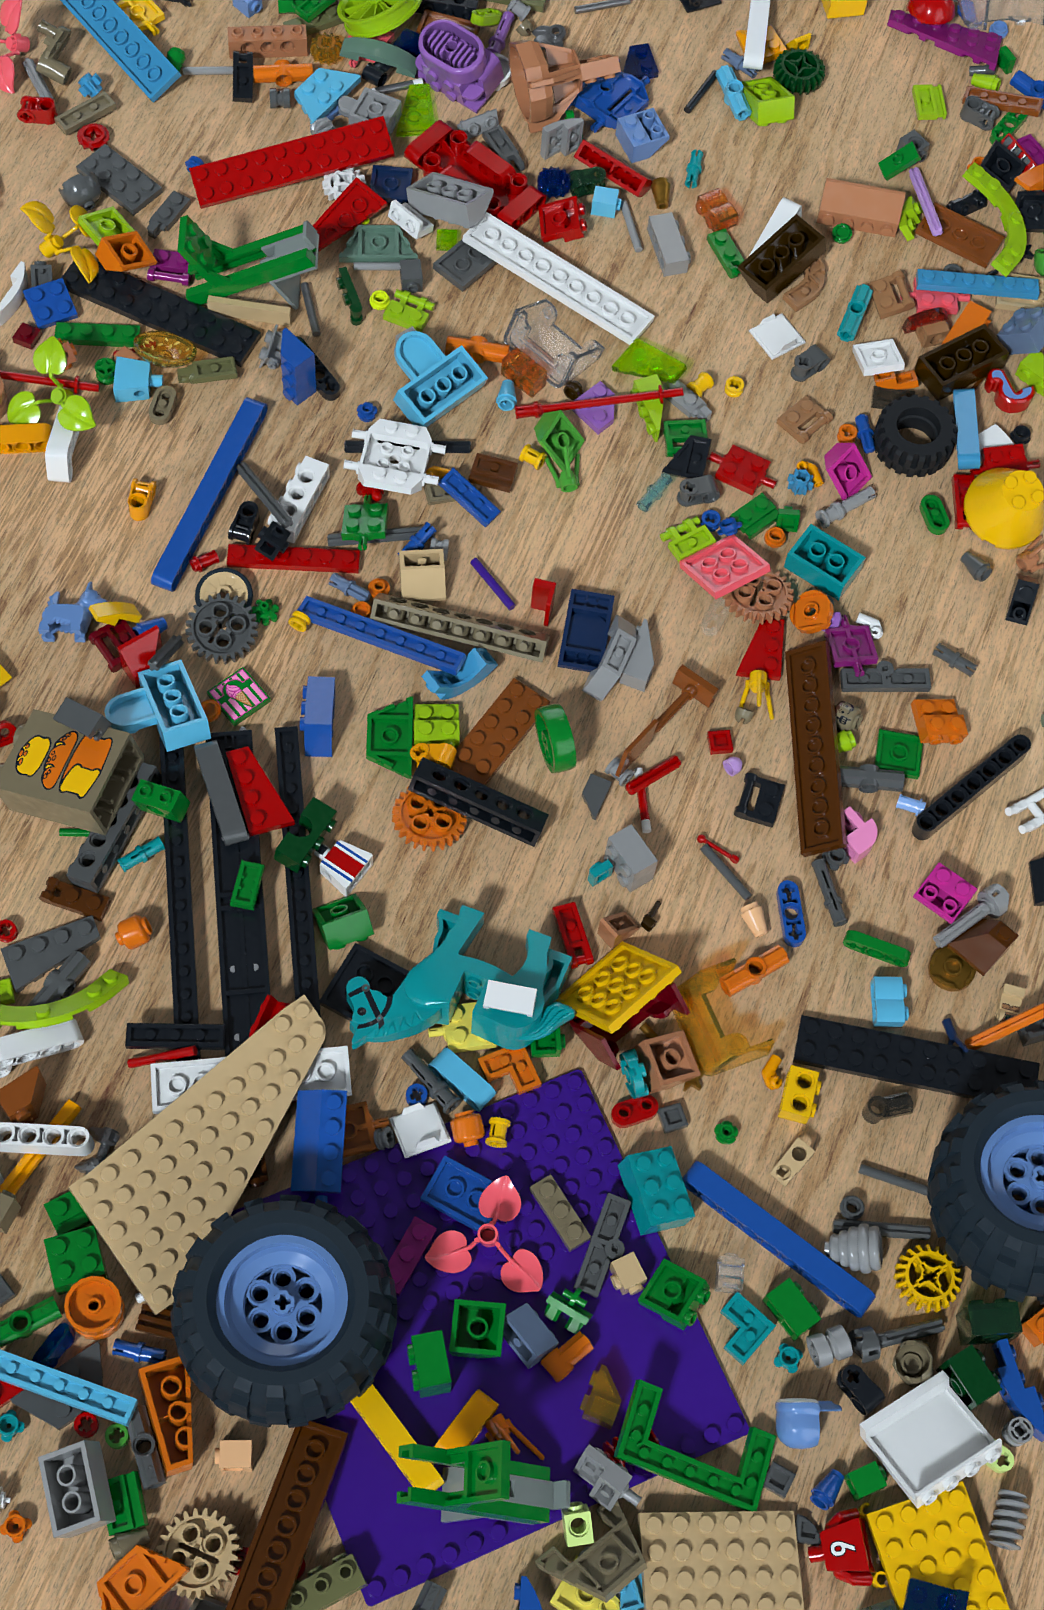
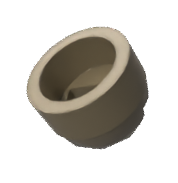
(523, 27)
(743, 713)

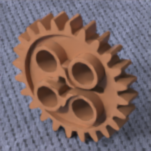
(770, 603)

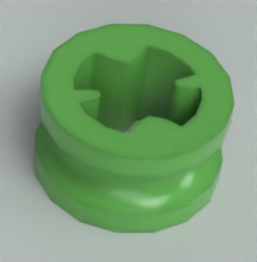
(111, 1431)

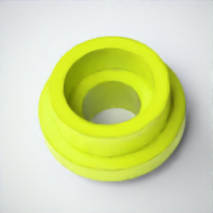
(379, 295)

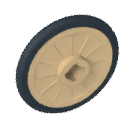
(226, 581)

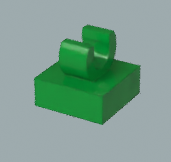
(788, 519)

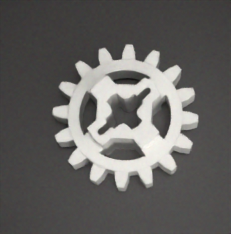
(341, 181)

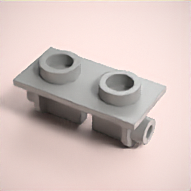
(480, 123)
(268, 353)

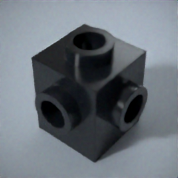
(272, 540)

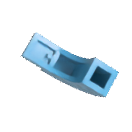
(474, 669)

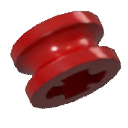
(14, 931)
(94, 1426)

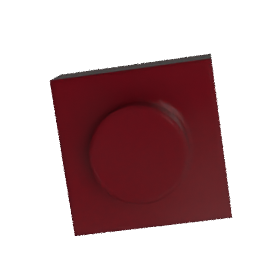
(27, 336)

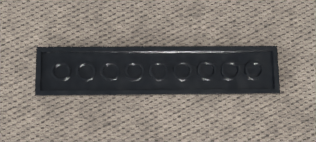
(164, 312)
(907, 1059)

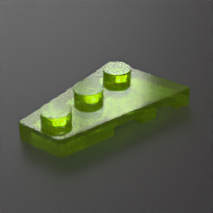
(416, 112)
(645, 360)

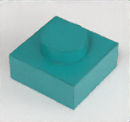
(600, 872)

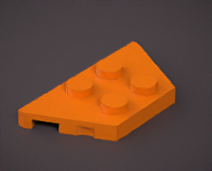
(139, 1580)

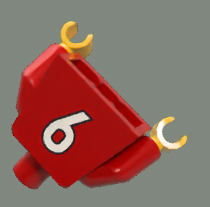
(847, 1549)

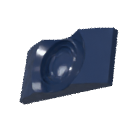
(585, 630)

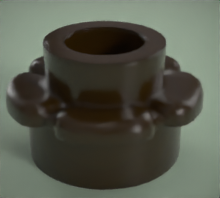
(573, 390)

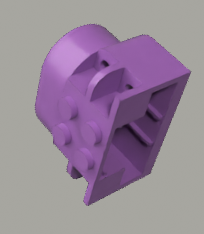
(457, 64)

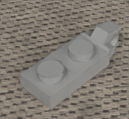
(690, 403)

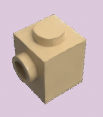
(627, 1274)

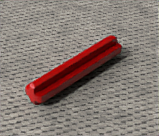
(652, 775)

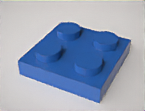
(50, 303)

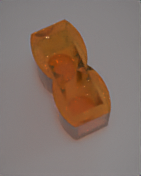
(716, 210)

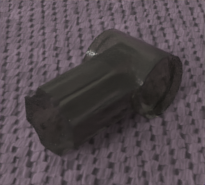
(889, 1107)

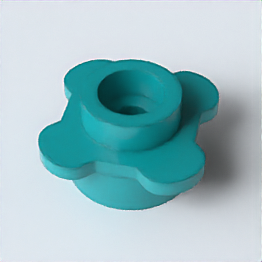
(794, 1354)
(16, 1425)

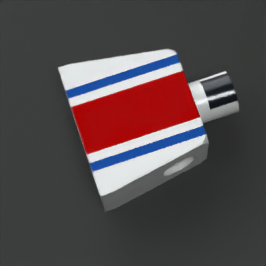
(344, 865)

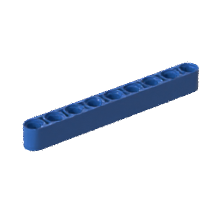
(778, 1239)

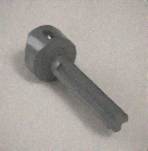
(870, 1344)

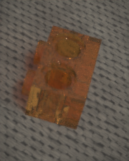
(524, 372)

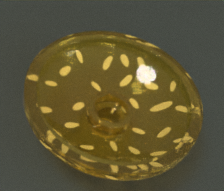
(164, 349)

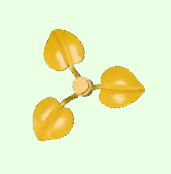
(52, 245)

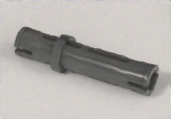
(832, 900)

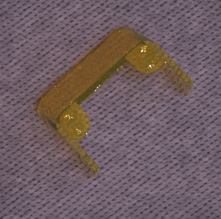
(709, 1045)

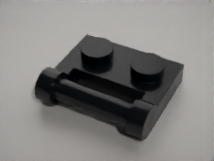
(766, 803)

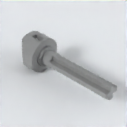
(987, 905)

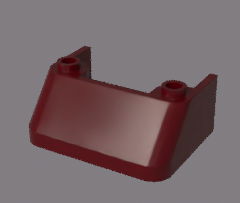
(604, 1044)

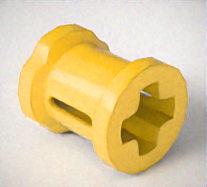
(702, 383)
(532, 456)
(497, 1132)

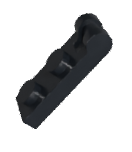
(242, 77)

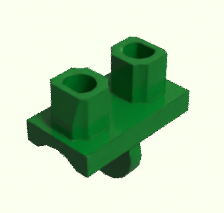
(558, 1304)

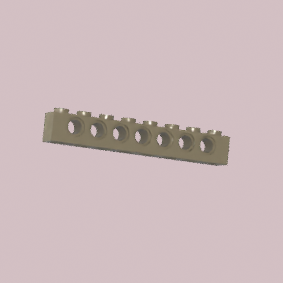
(460, 627)

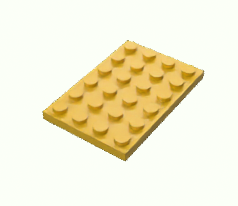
(937, 1546)

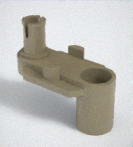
(56, 40)

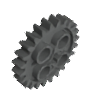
(238, 639)

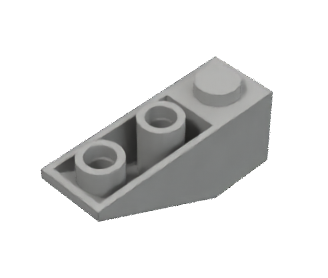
(640, 662)

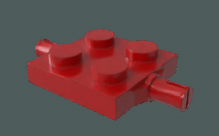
(1005, 457)
(742, 470)

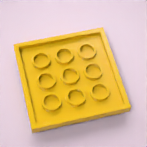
(618, 986)

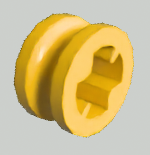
(732, 391)
(299, 621)

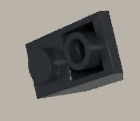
(1022, 599)

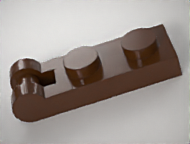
(75, 899)

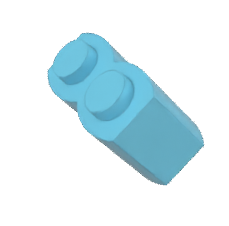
(888, 1001)

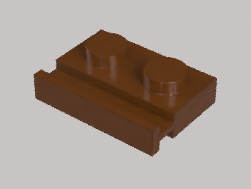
(493, 472)

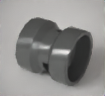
(280, 98)

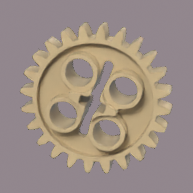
(210, 1528)

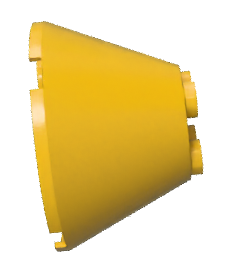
(1005, 507)

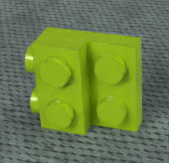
(104, 223)
(436, 724)

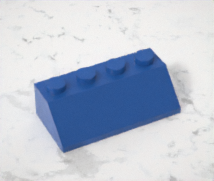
(319, 1141)

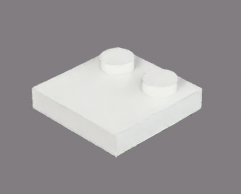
(878, 357)

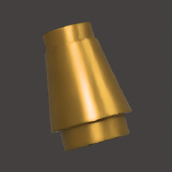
(661, 190)

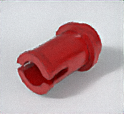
(204, 561)

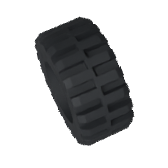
(918, 414)

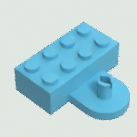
(436, 379)
(163, 701)

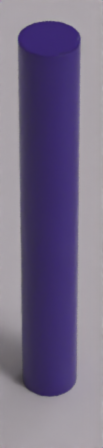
(492, 583)

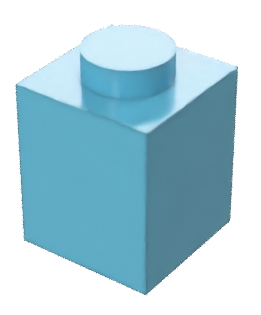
(605, 202)

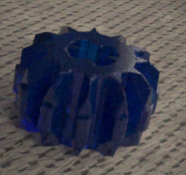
(554, 182)

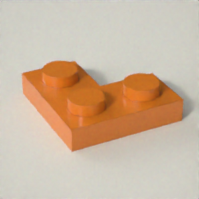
(511, 1062)

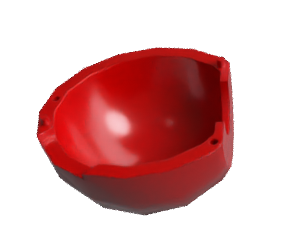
(932, 11)

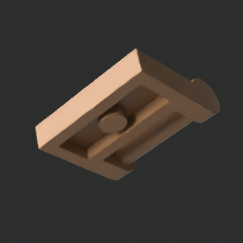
(885, 299)
(800, 415)

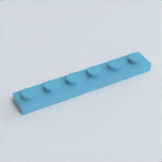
(66, 1388)

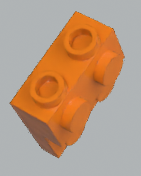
(938, 721)

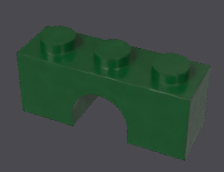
(296, 851)

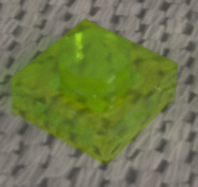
(445, 239)

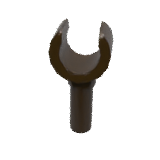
(648, 921)

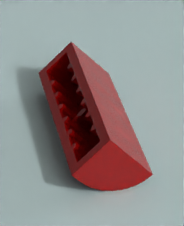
(615, 169)

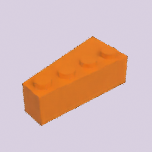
(169, 1408)

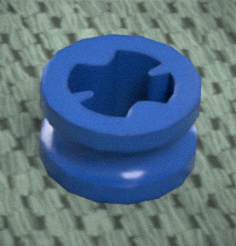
(712, 515)
(416, 1087)

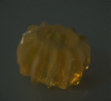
(326, 48)

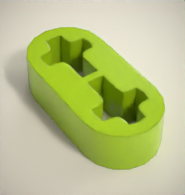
(486, 17)

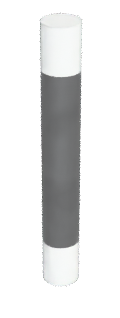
(397, 86)

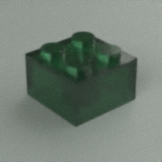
(988, 1322)

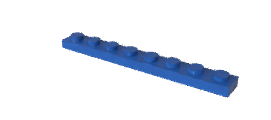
(383, 636)

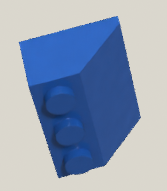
(297, 368)

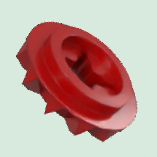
(87, 132)

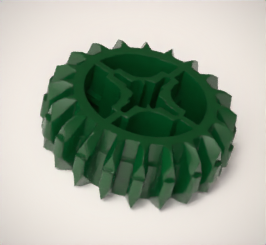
(799, 71)

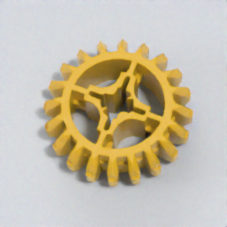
(932, 1287)

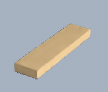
(250, 310)

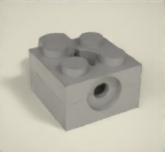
(369, 106)

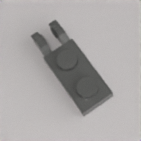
(502, 146)

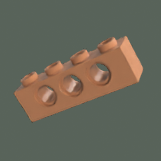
(268, 40)

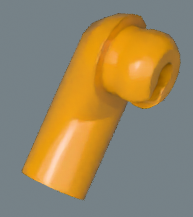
(812, 470)
(437, 471)
(769, 1073)

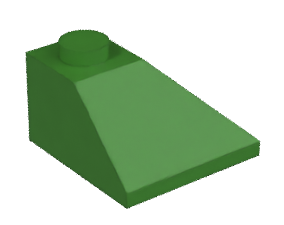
(554, 433)

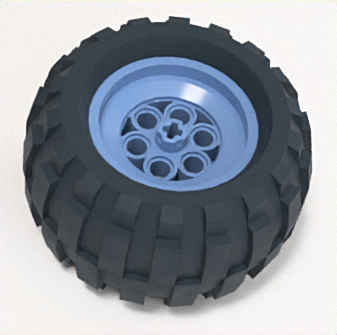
(974, 1188)
(322, 1363)

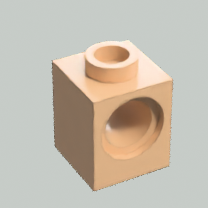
(234, 1455)

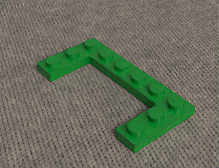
(635, 1448)

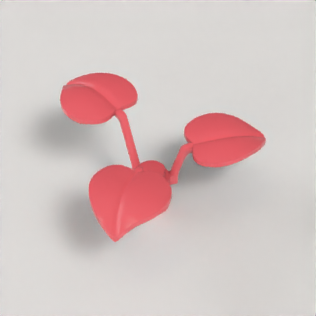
(10, 18)
(501, 1202)

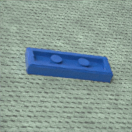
(469, 497)

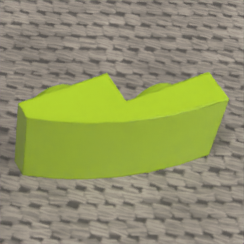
(910, 217)

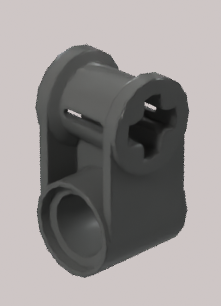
(977, 112)
(809, 363)
(700, 489)

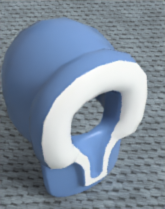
(799, 1421)

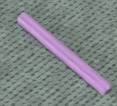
(925, 201)

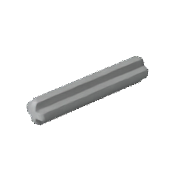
(36, 78)

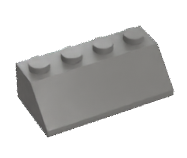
(450, 199)

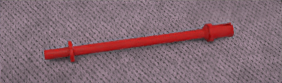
(74, 384)
(537, 409)

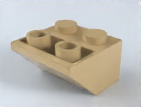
(422, 575)

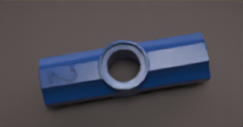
(1027, 85)

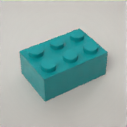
(824, 562)
(656, 1190)

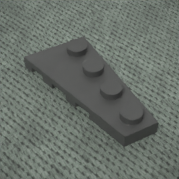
(41, 953)

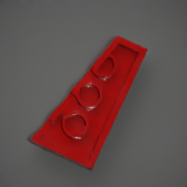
(348, 211)
(257, 796)

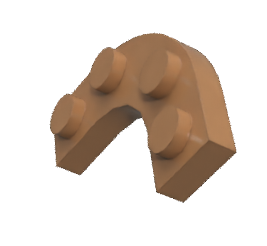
(808, 288)

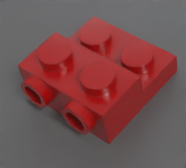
(562, 220)

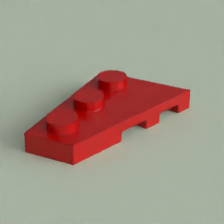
(764, 651)

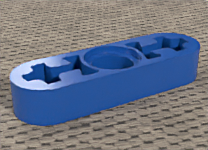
(787, 923)

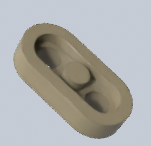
(162, 407)

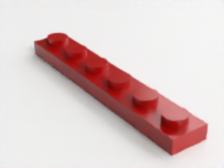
(295, 559)

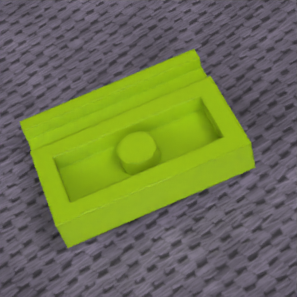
(929, 102)

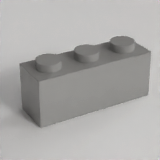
(668, 244)

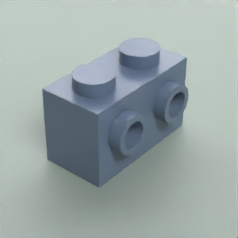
(528, 1335)

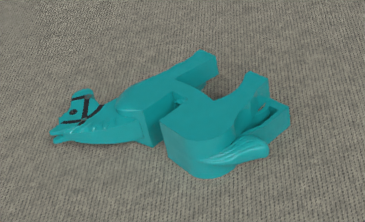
(440, 979)

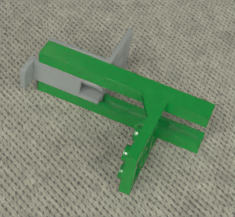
(285, 256)
(486, 1485)

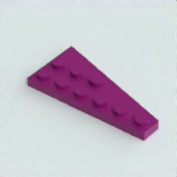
(951, 37)

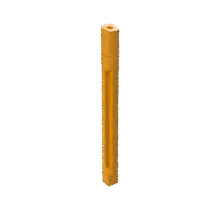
(30, 1161)

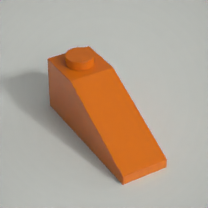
(970, 318)

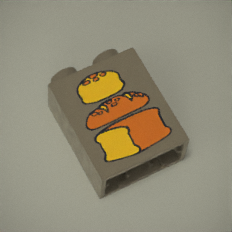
(67, 775)

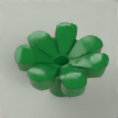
(265, 611)

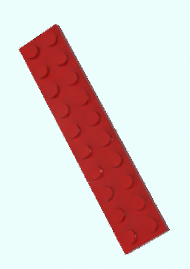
(292, 162)

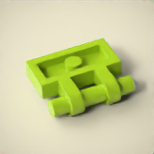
(407, 316)
(689, 543)

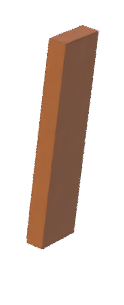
(1007, 101)

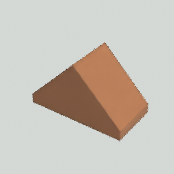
(616, 928)

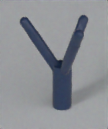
(952, 1034)

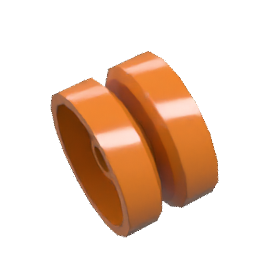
(89, 1294)

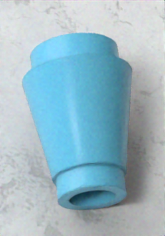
(506, 397)

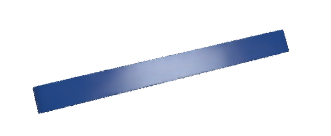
(209, 495)

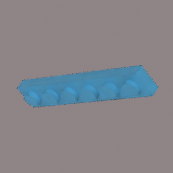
(977, 284)

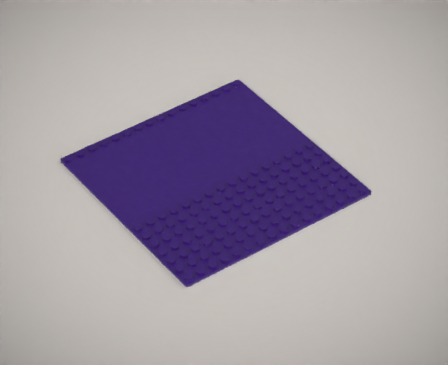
(551, 1133)

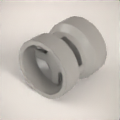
(1012, 1433)

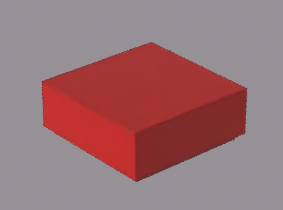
(720, 742)

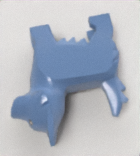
(69, 617)

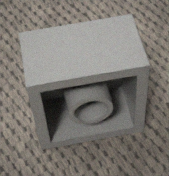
(631, 858)

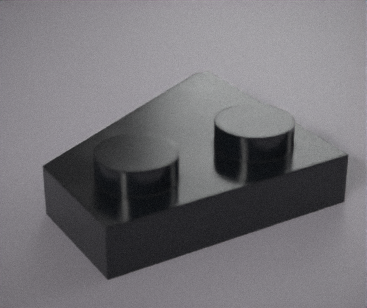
(690, 459)

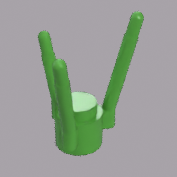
(568, 480)

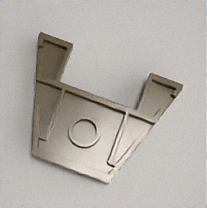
(605, 1565)

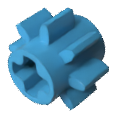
(90, 85)
(800, 482)

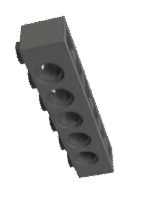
(106, 855)

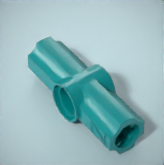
(855, 313)

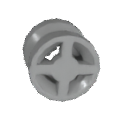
(437, 544)

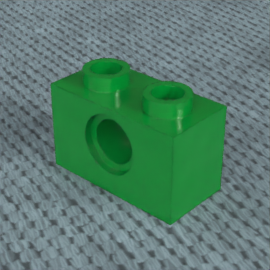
(160, 800)

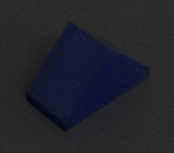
(409, 42)

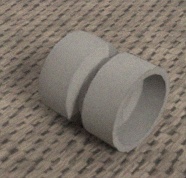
(829, 1346)

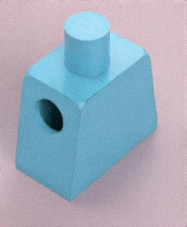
(134, 380)

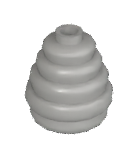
(857, 1248)

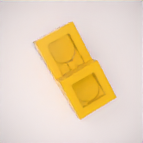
(113, 611)

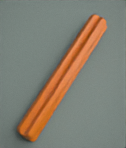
(1005, 1028)

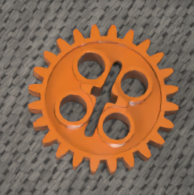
(431, 834)

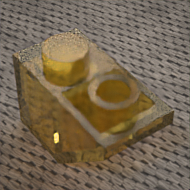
(603, 1401)

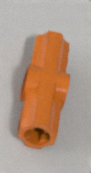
(282, 73)
(478, 348)
(742, 977)

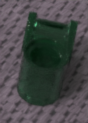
(584, 181)

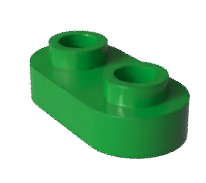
(936, 516)

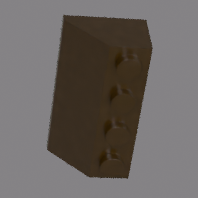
(782, 258)

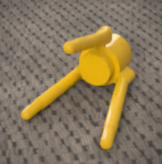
(758, 684)

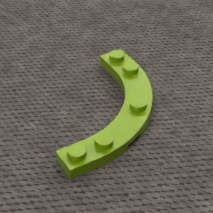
(1011, 218)
(63, 1010)

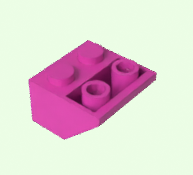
(945, 893)

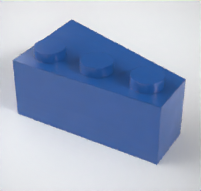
(318, 716)

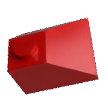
(138, 651)

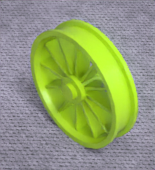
(374, 17)

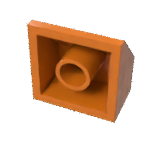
(124, 252)

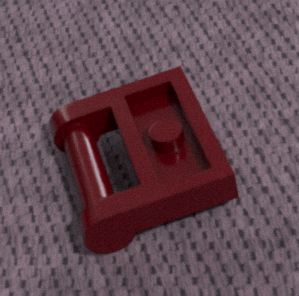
(118, 635)

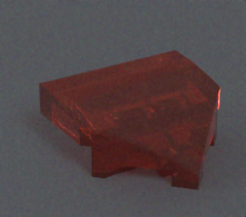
(924, 318)

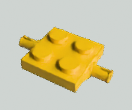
(143, 14)

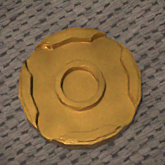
(950, 970)

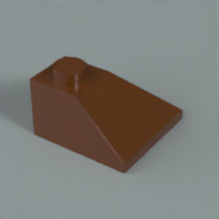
(984, 944)

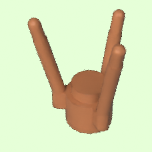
(1028, 559)

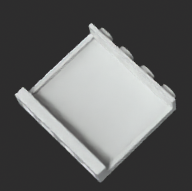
(929, 1440)

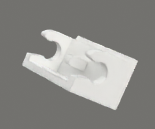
(510, 998)

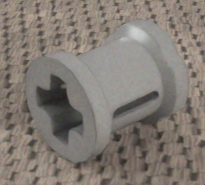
(518, 9)
(626, 775)

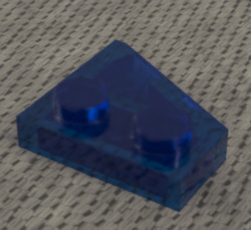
(641, 62)

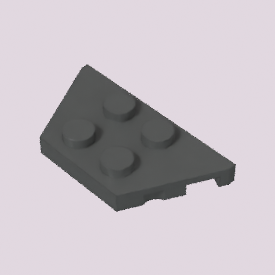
(58, 1415)

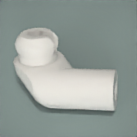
(874, 625)

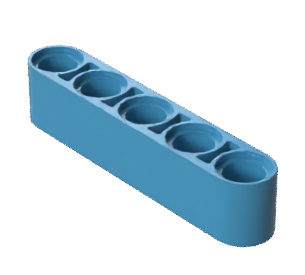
(967, 436)

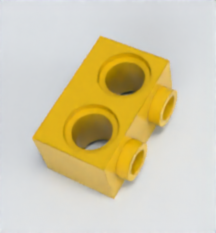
(794, 1093)

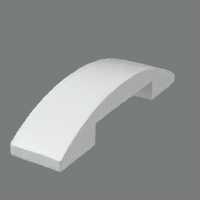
(14, 296)

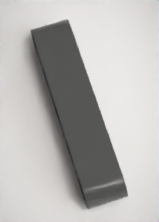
(221, 793)

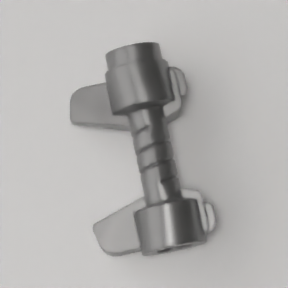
(107, 1138)

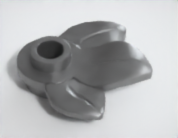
(546, 35)

